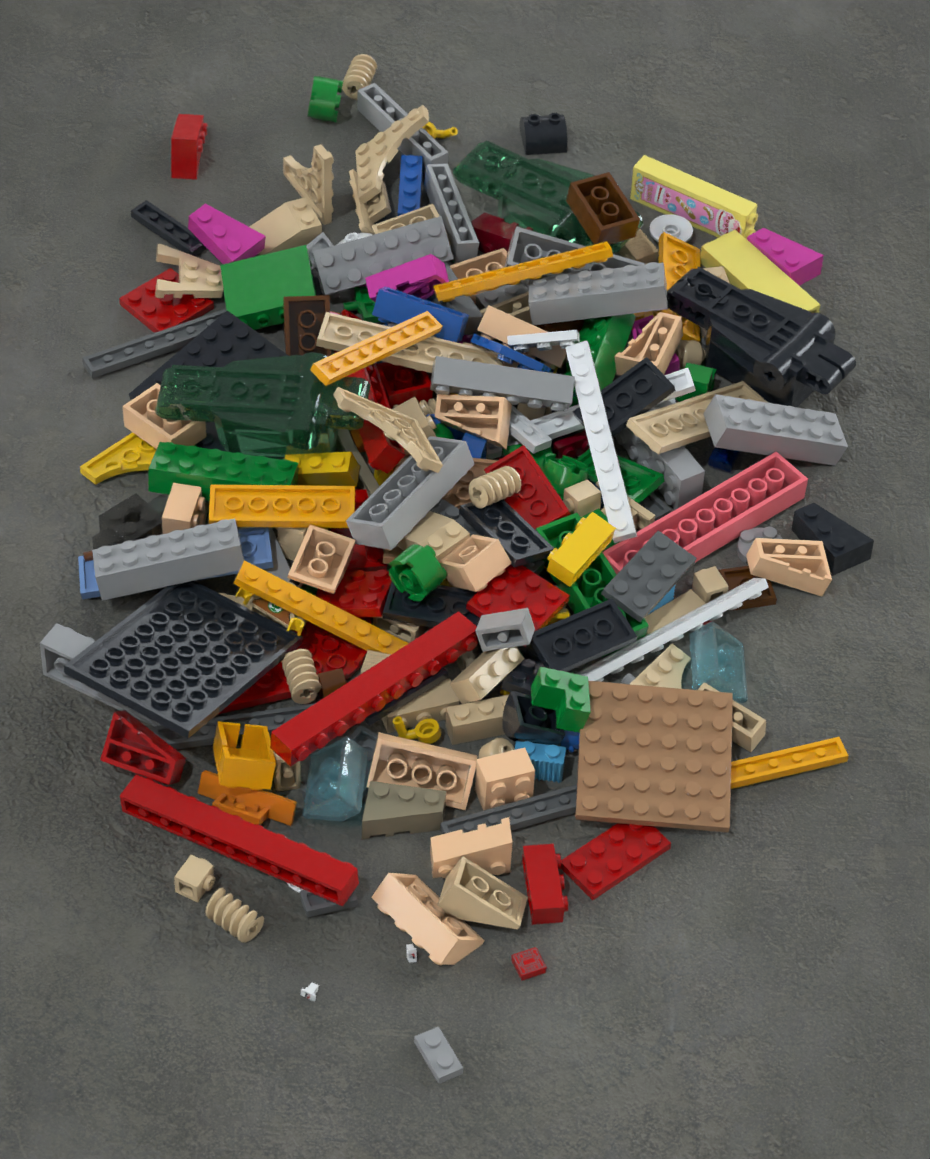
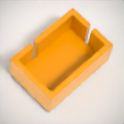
(245, 766)

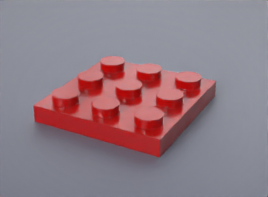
(163, 312)
(519, 590)
(360, 593)

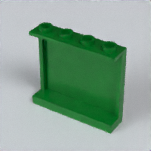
(258, 284)

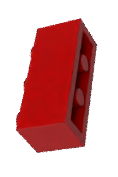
(544, 884)

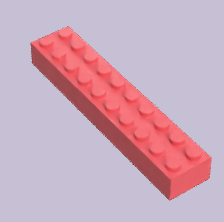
(722, 511)

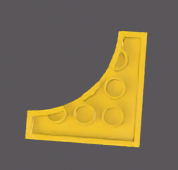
(124, 456)

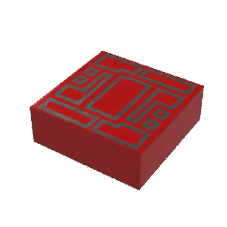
(528, 963)

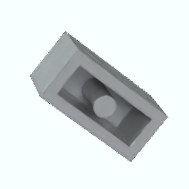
(505, 629)

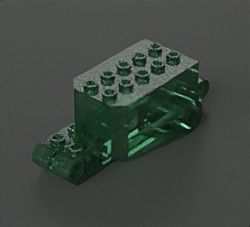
(527, 191)
(262, 404)

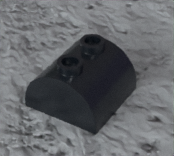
(544, 134)
(530, 722)

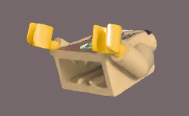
(272, 611)

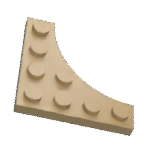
(374, 155)
(313, 182)
(395, 426)
(665, 669)

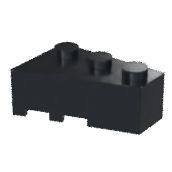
(842, 542)

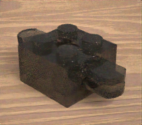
(130, 520)

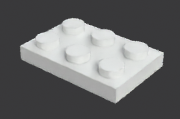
(543, 341)

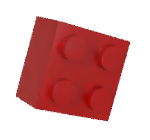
(404, 383)

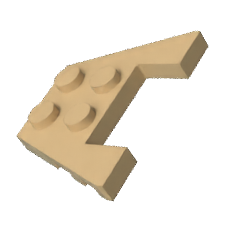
(195, 275)

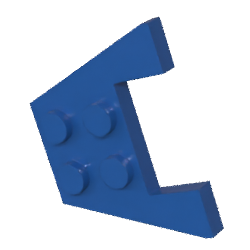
(509, 355)

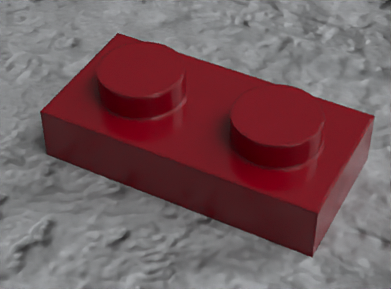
(572, 445)

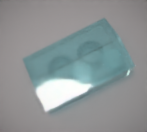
(718, 661)
(336, 781)

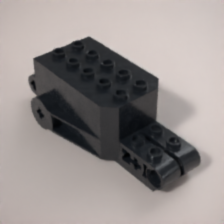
(761, 339)

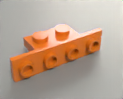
(247, 803)

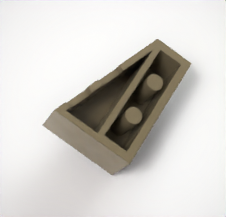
(402, 809)

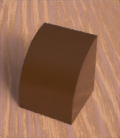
(330, 682)

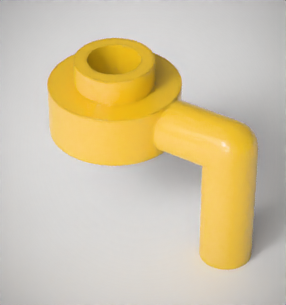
(442, 134)
(426, 731)

